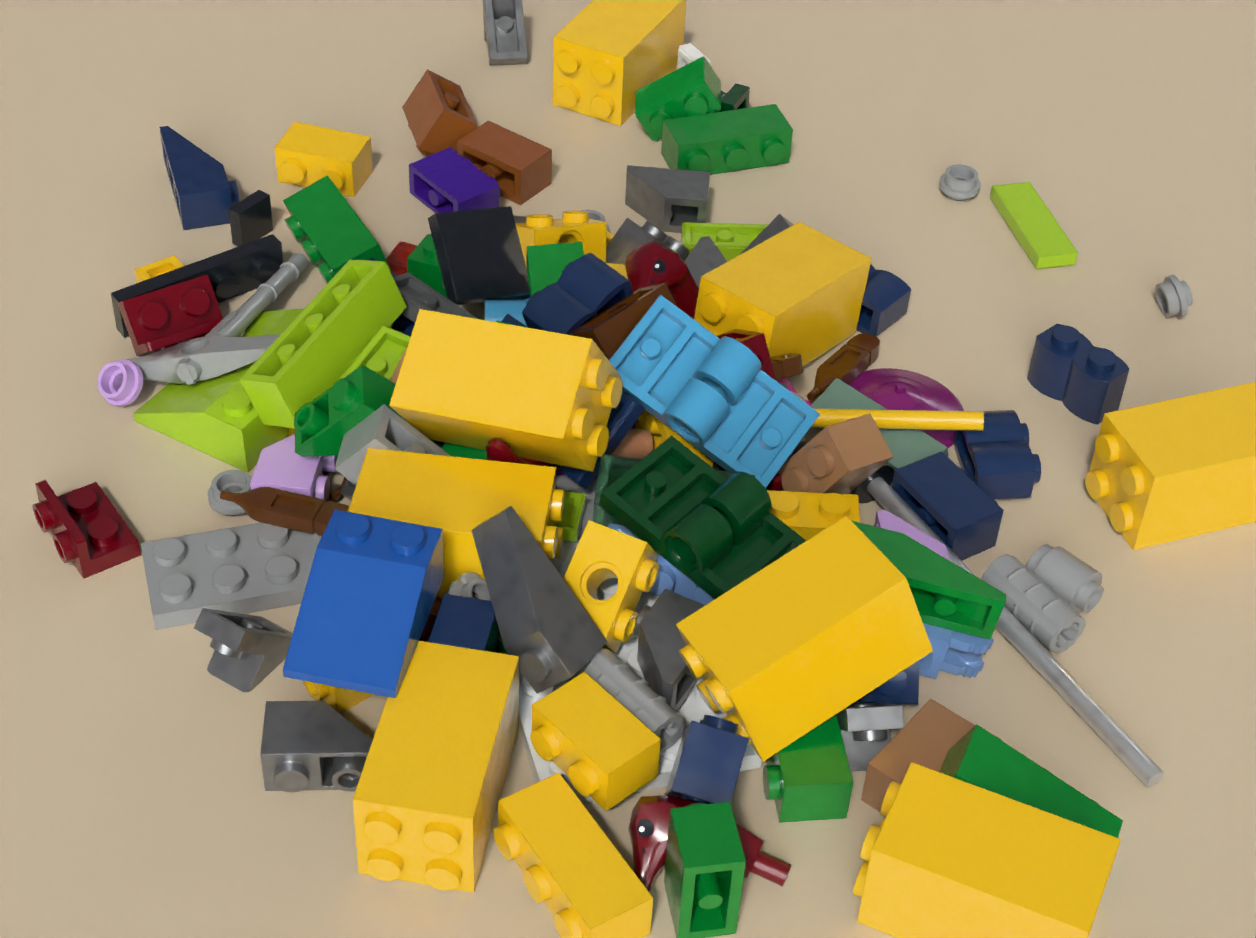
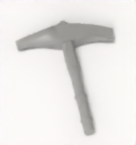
(223, 346)

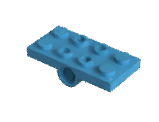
(711, 392)

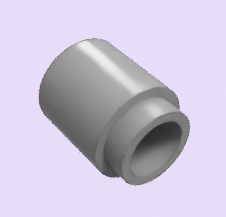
(1067, 576)

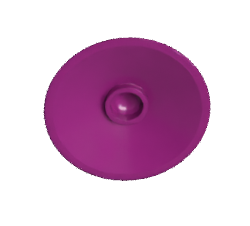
(908, 391)

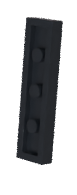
(229, 273)

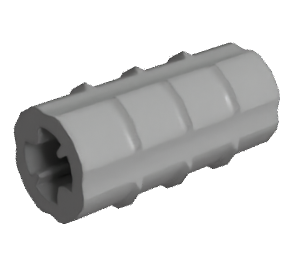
(1035, 604)
(635, 696)

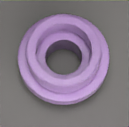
(120, 382)

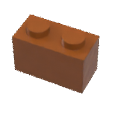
(438, 114)
(511, 159)

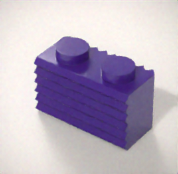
(452, 183)

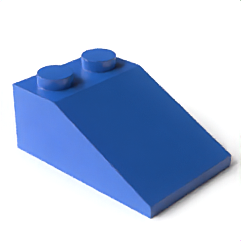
(365, 603)

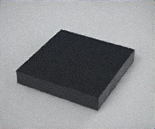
(479, 255)

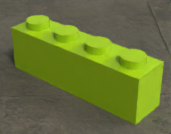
(322, 341)

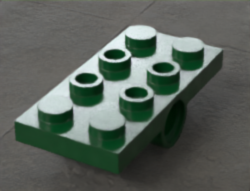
(698, 519)

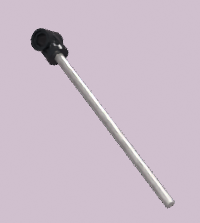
(878, 488)

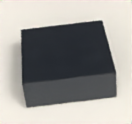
(251, 218)

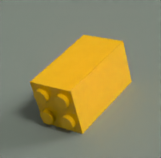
(613, 53)
(792, 288)
(509, 383)
(1177, 466)
(458, 497)
(804, 637)
(438, 768)
(978, 865)

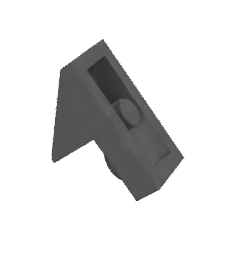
(505, 32)
(244, 646)
(868, 730)

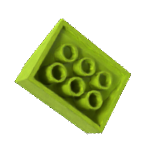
(217, 411)

